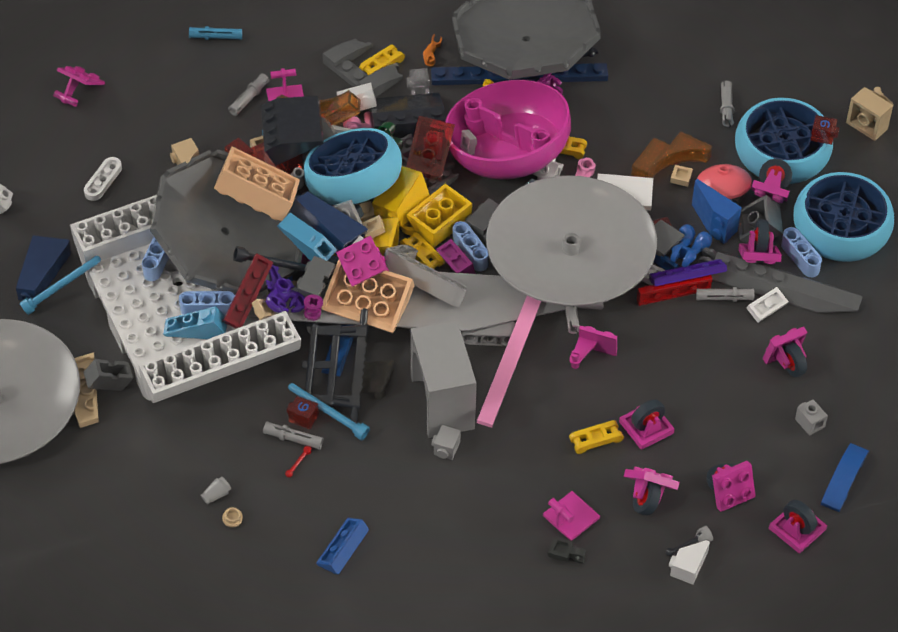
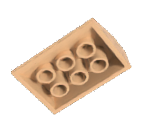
(257, 184)
(382, 295)

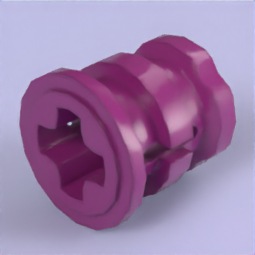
(313, 307)

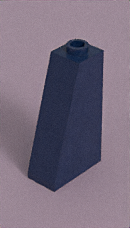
(327, 220)
(41, 265)

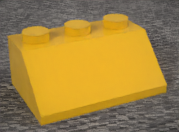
(438, 214)

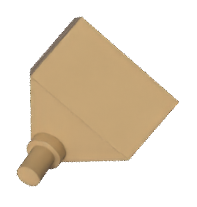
(870, 112)

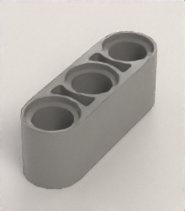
(490, 336)

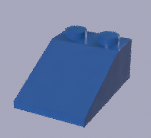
(716, 212)

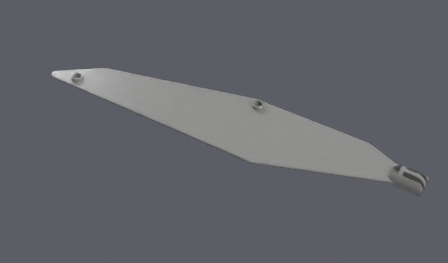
(485, 304)

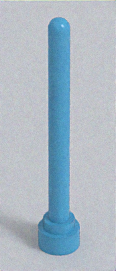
(30, 304)
(359, 430)

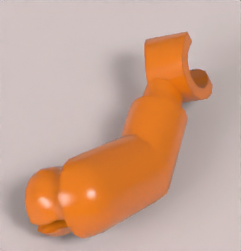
(428, 53)

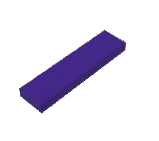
(687, 272)

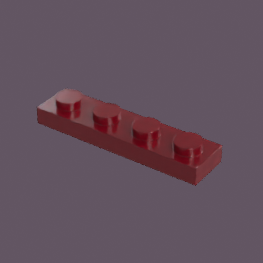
(247, 291)

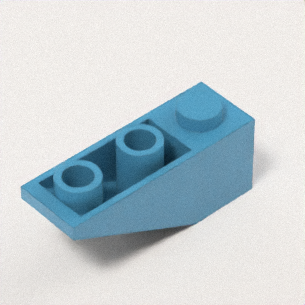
(306, 238)
(197, 324)

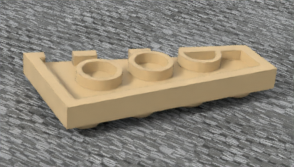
(87, 405)

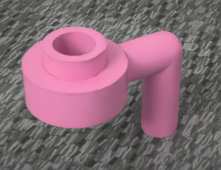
(355, 122)

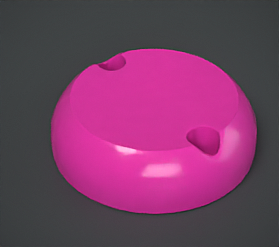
(516, 128)

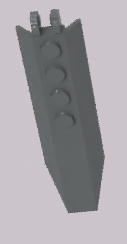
(797, 289)

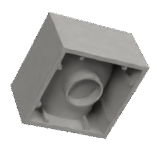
(447, 374)

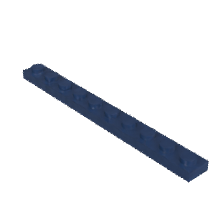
(478, 75)

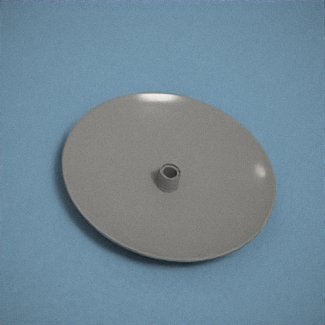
(571, 240)
(35, 388)

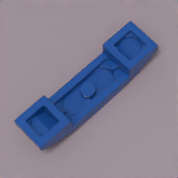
(844, 477)

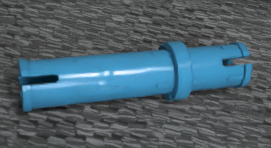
(216, 33)

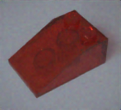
(430, 147)

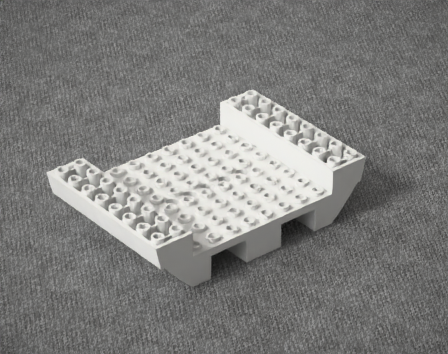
(140, 308)

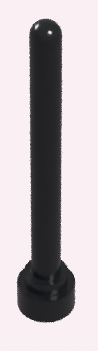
(241, 254)

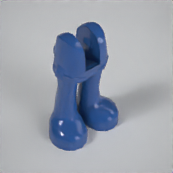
(688, 254)

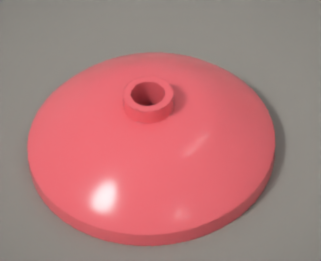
(727, 180)

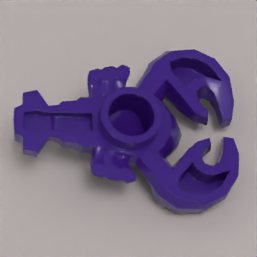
(281, 292)

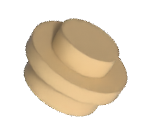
(232, 517)

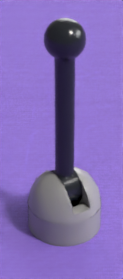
(701, 535)

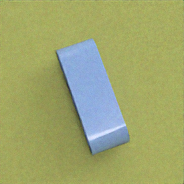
(470, 245)
(801, 252)
(154, 261)
(198, 300)

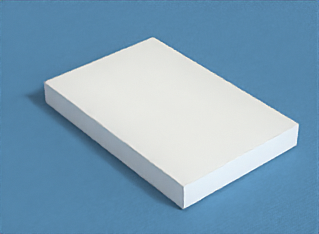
(638, 187)

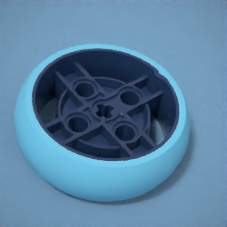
(783, 135)
(353, 166)
(850, 216)

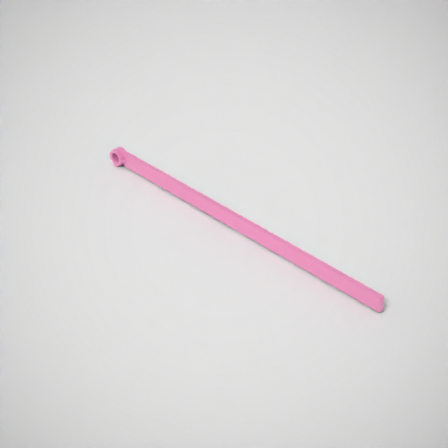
(518, 338)

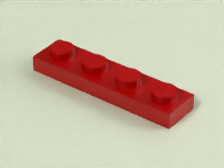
(653, 293)

